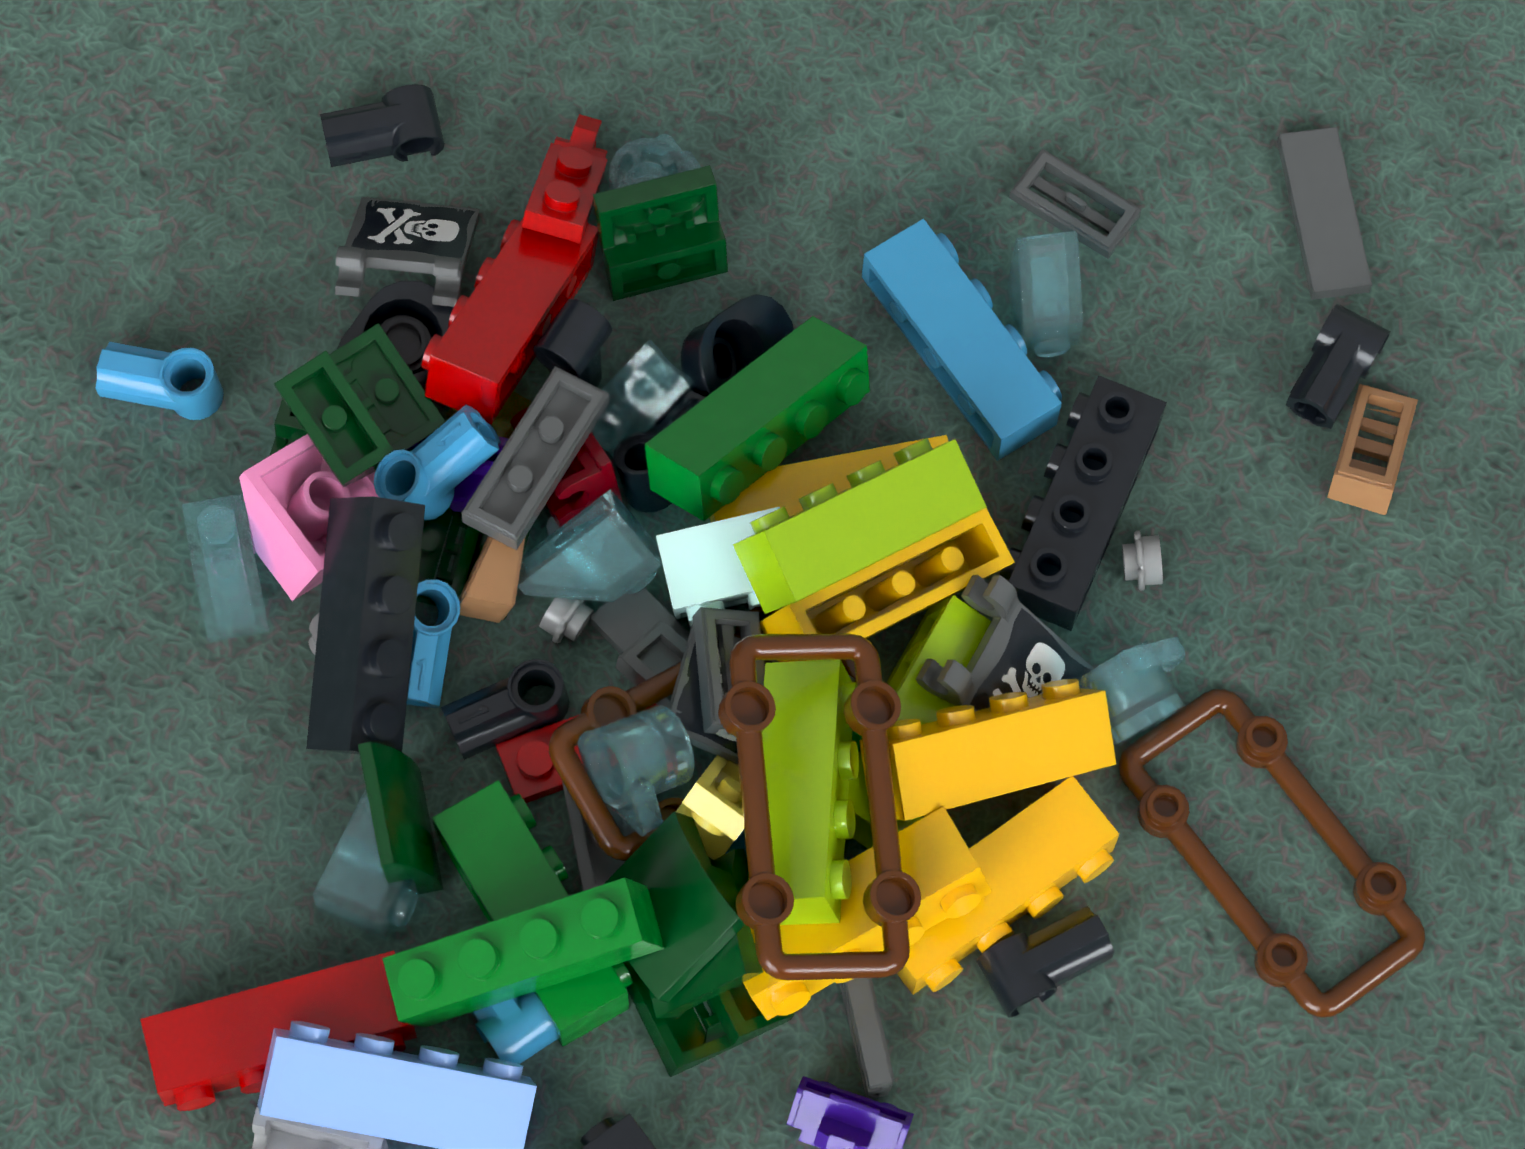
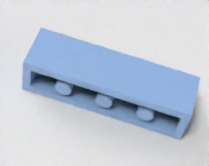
(394, 1093)

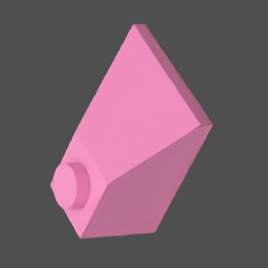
(289, 512)

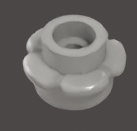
(1143, 560)
(566, 618)

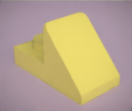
(716, 806)

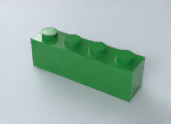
(757, 418)
(509, 874)
(523, 953)

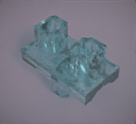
(639, 396)

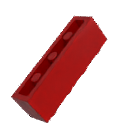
(504, 317)
(229, 1037)

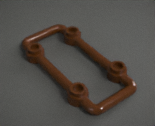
(603, 708)
(767, 897)
(1279, 956)

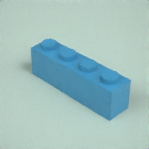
(962, 338)

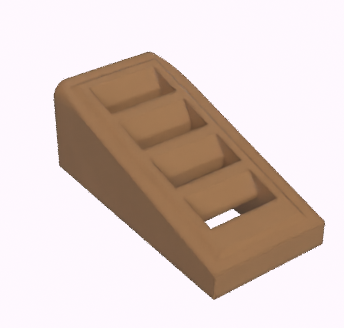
(1365, 483)
(492, 582)

